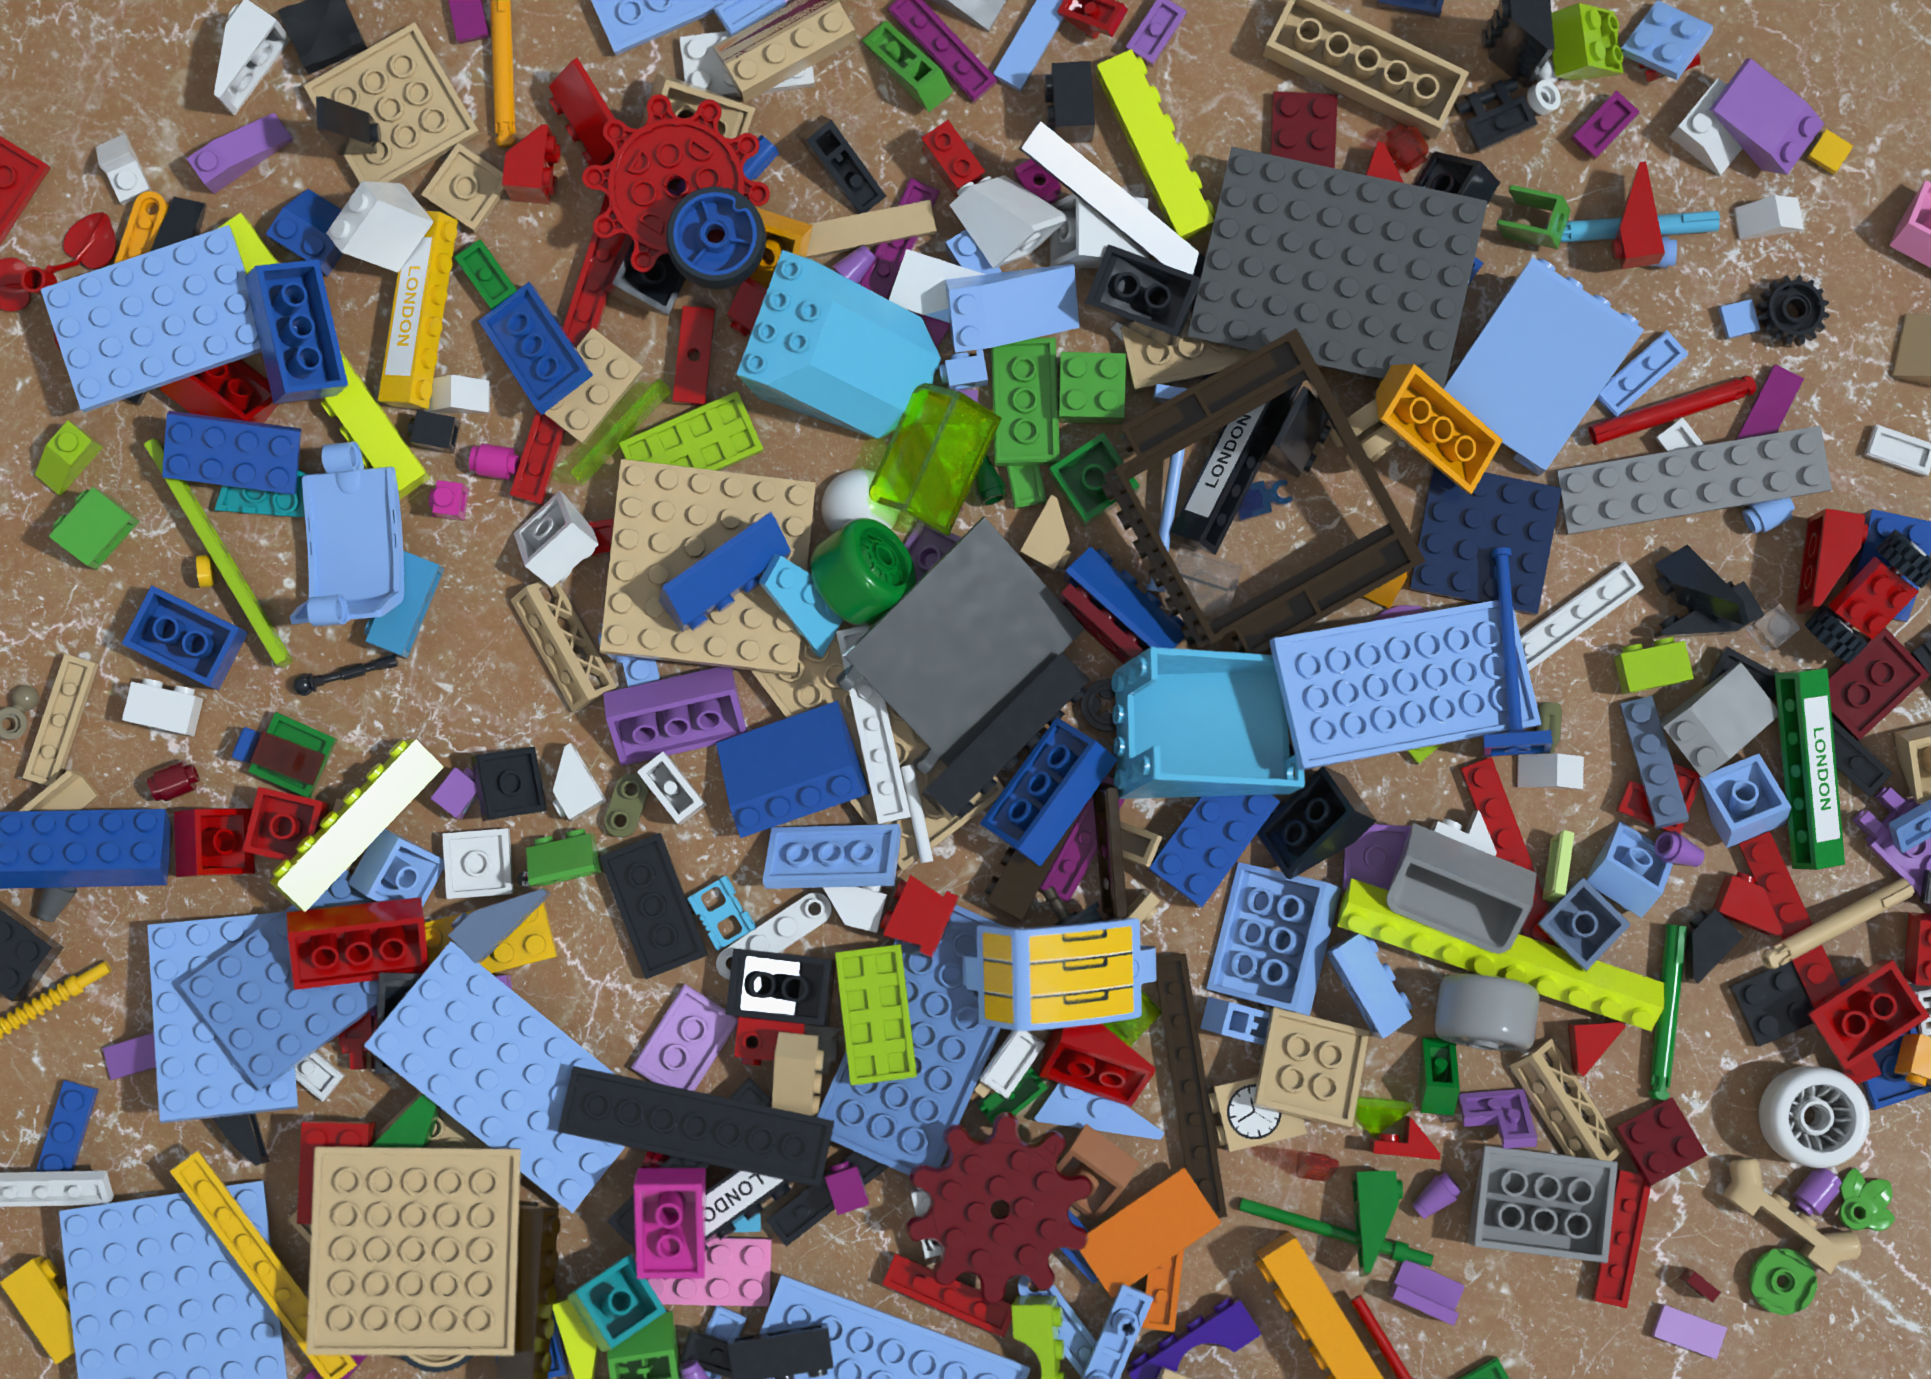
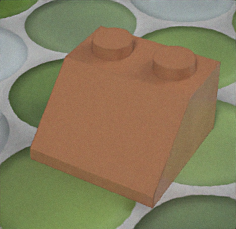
(1103, 1164)

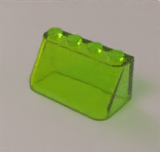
(934, 457)

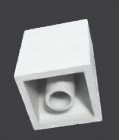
(1005, 218)
(380, 224)
(1086, 236)

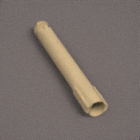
(1837, 923)

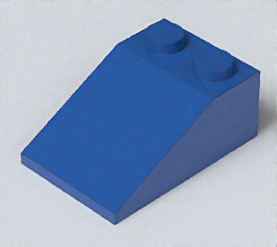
(1880, 526)

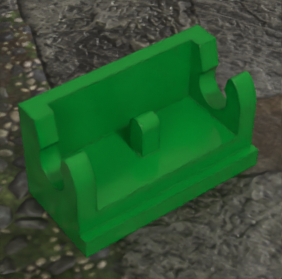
(1024, 1093)

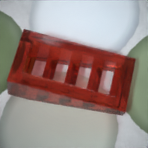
(1316, 1166)

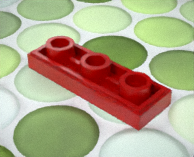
(694, 336)

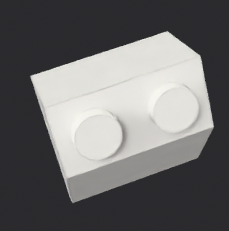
(1704, 134)
(555, 540)

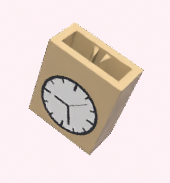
(1246, 1124)

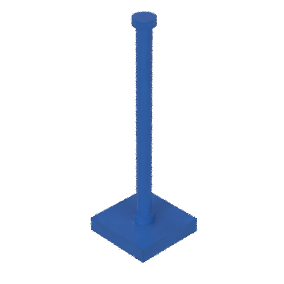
(1516, 739)

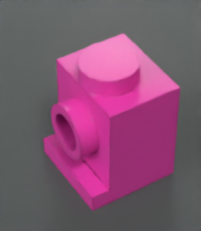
(1028, 171)
(449, 500)

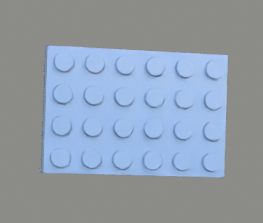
(153, 318)
(193, 1066)

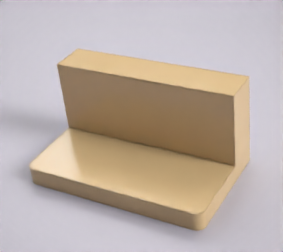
(66, 793)

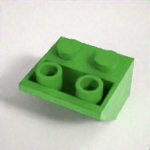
(93, 527)
(648, 1352)

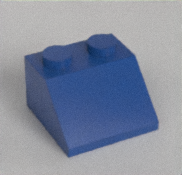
(303, 230)

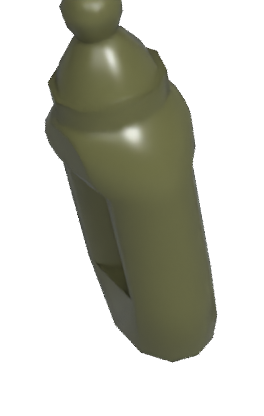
(1551, 719)

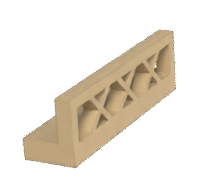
(557, 644)
(1563, 1111)

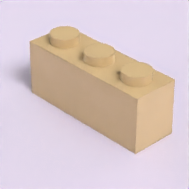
(796, 1075)

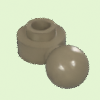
(24, 699)

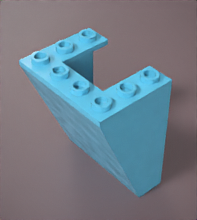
(1201, 726)

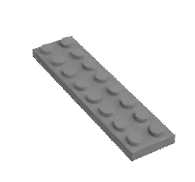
(1694, 480)

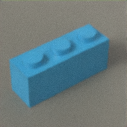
(401, 625)

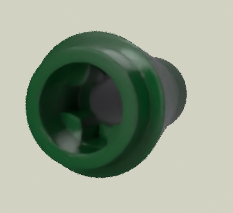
(988, 484)

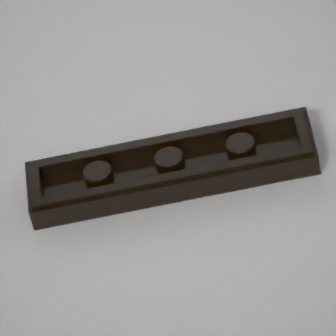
(1110, 850)

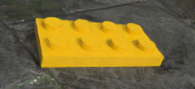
(526, 945)

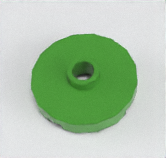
(1799, 1285)

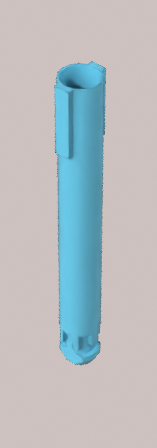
(1669, 225)

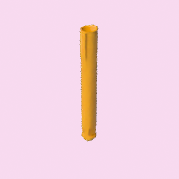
(503, 73)

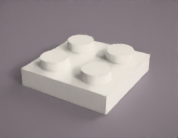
(478, 863)

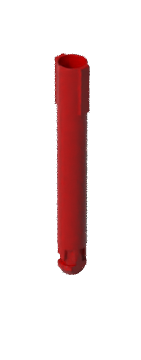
(1671, 410)

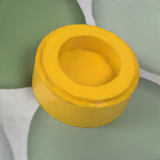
(205, 571)

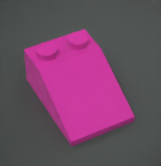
(670, 1222)

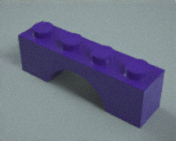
(1227, 1326)

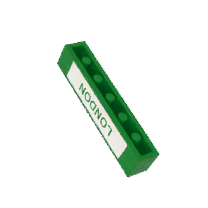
(1810, 768)

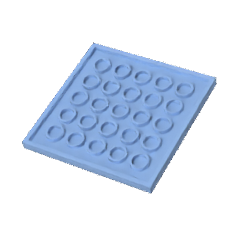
(164, 1293)

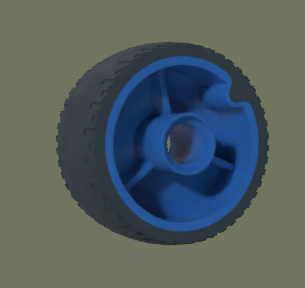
(721, 263)

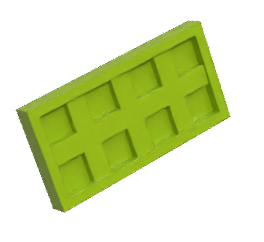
(703, 438)
(875, 1015)

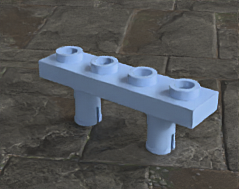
(1118, 1334)

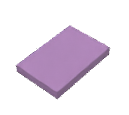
(685, 1041)

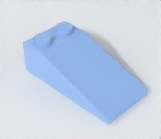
(1011, 306)

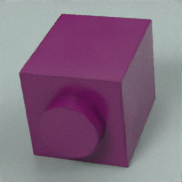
(846, 1187)

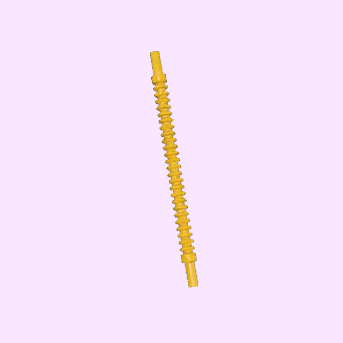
(72, 986)

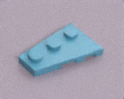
(796, 596)

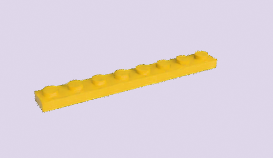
(254, 1257)

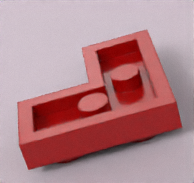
(1635, 804)

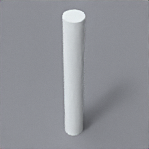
(917, 814)

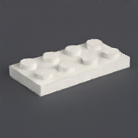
(705, 69)

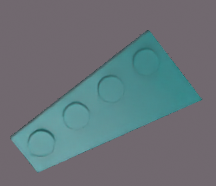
(262, 502)

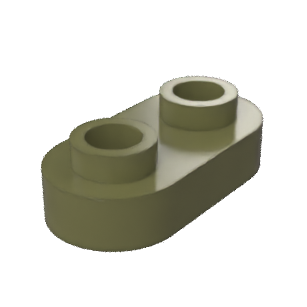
(629, 806)

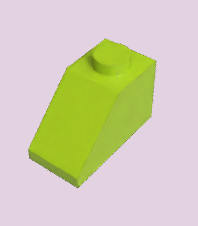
(66, 457)

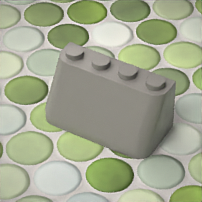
(1461, 890)

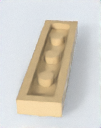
(60, 720)

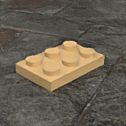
(593, 400)

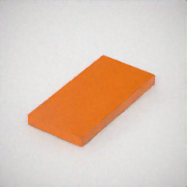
(1148, 1231)

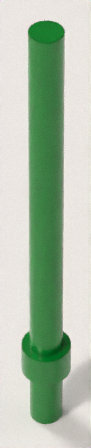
(1398, 1250)

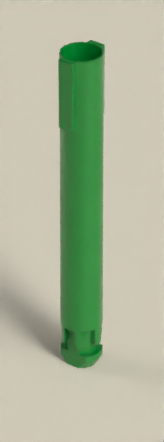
(1667, 1022)

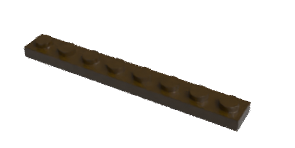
(1189, 1078)

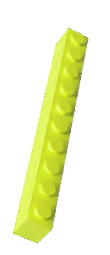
(354, 406)
(1544, 966)

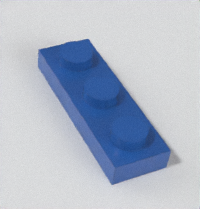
(67, 1127)

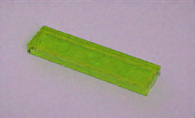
(620, 431)

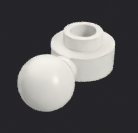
(1544, 95)

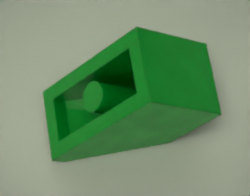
(1438, 1077)

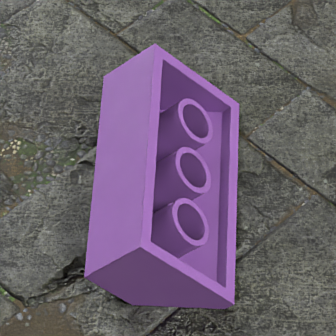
(674, 714)

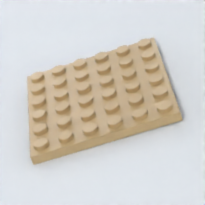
(670, 522)
(413, 1251)

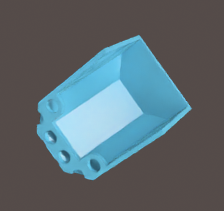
(836, 349)

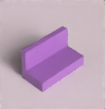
(1427, 1291)

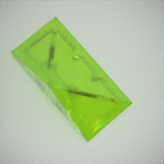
(1380, 1113)

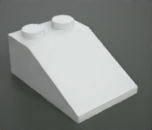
(248, 51)

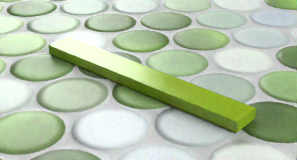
(223, 560)

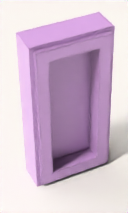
(1689, 1331)

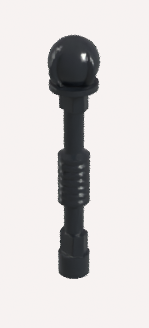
(305, 683)

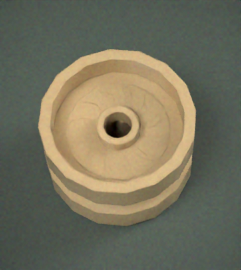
(1371, 432)

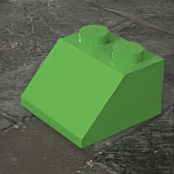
(562, 859)

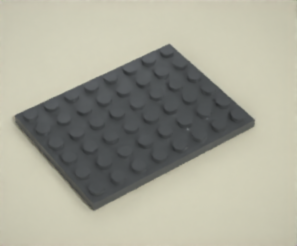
(1343, 256)

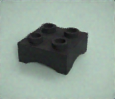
(322, 32)

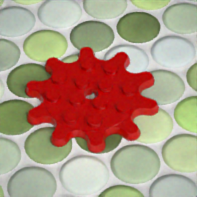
(653, 157)

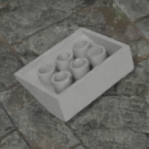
(1543, 1204)

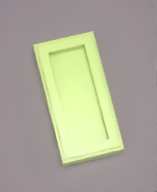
(1558, 866)

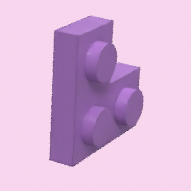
(1506, 1109)

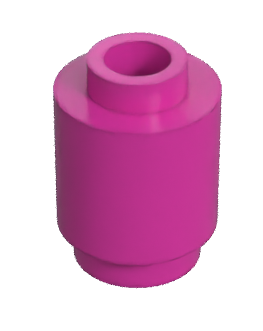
(493, 461)

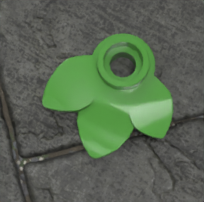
(1870, 1201)

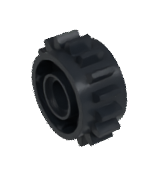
(1807, 301)

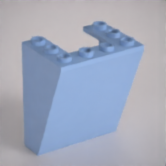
(1541, 362)

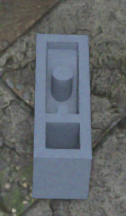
(488, 927)

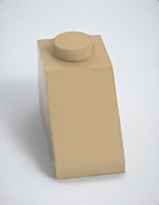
(1048, 539)

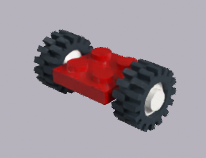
(1872, 597)

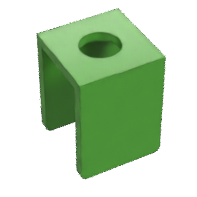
(1533, 235)

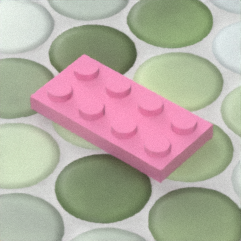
(734, 1276)

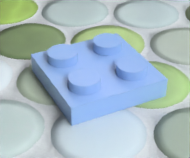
(1667, 40)

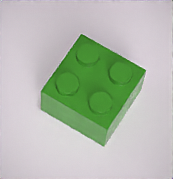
(1092, 388)

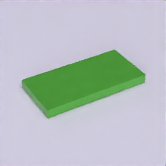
(1027, 402)

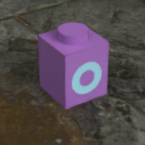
(457, 792)

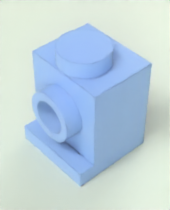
(964, 371)

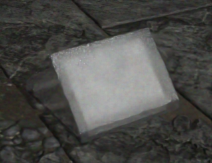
(1209, 580)

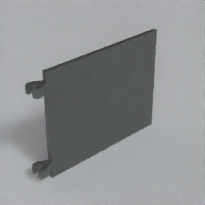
(962, 643)

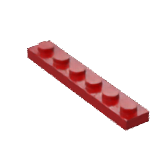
(1492, 802)

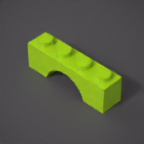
(1037, 1325)

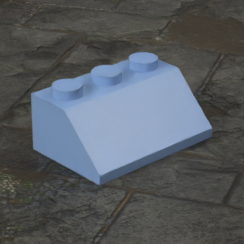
(1370, 984)

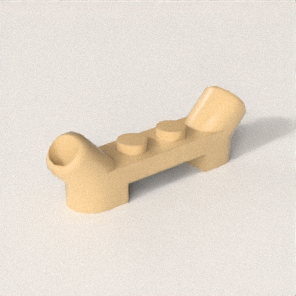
(1820, 1249)

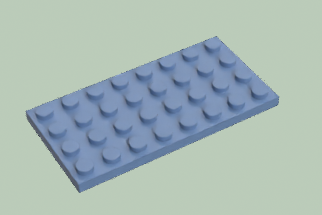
(906, 1118)

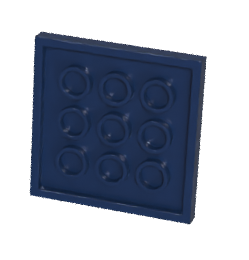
(1464, 528)

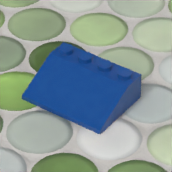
(790, 769)

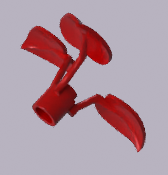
(87, 241)

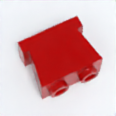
(951, 157)
(919, 916)

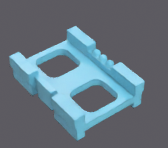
(712, 918)

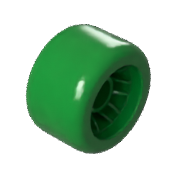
(862, 571)

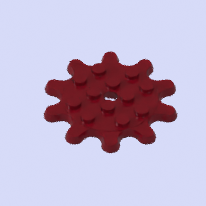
(993, 1171)

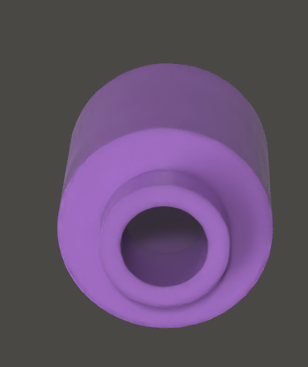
(1817, 1192)

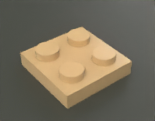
(465, 187)

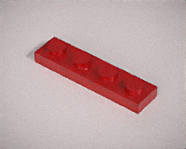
(1629, 1211)
(955, 1299)

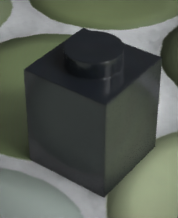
(434, 431)

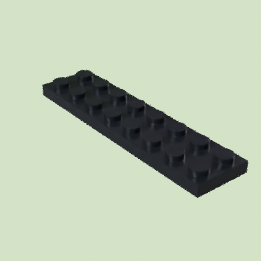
(696, 1126)

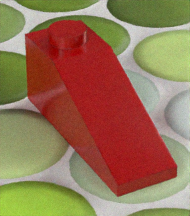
(1639, 233)

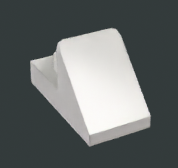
(123, 168)
(1474, 835)

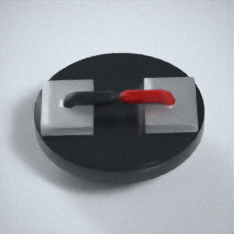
(523, 879)

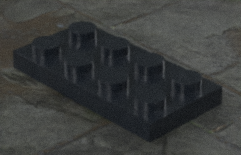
(653, 906)

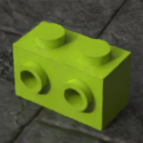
(1654, 666)

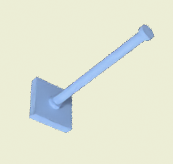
(1162, 394)

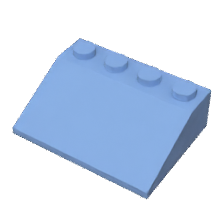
(1274, 938)

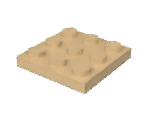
(1311, 1068)

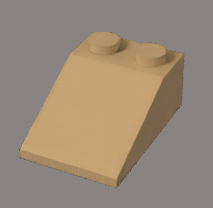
(687, 97)

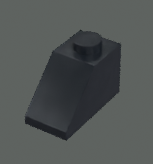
(1707, 943)

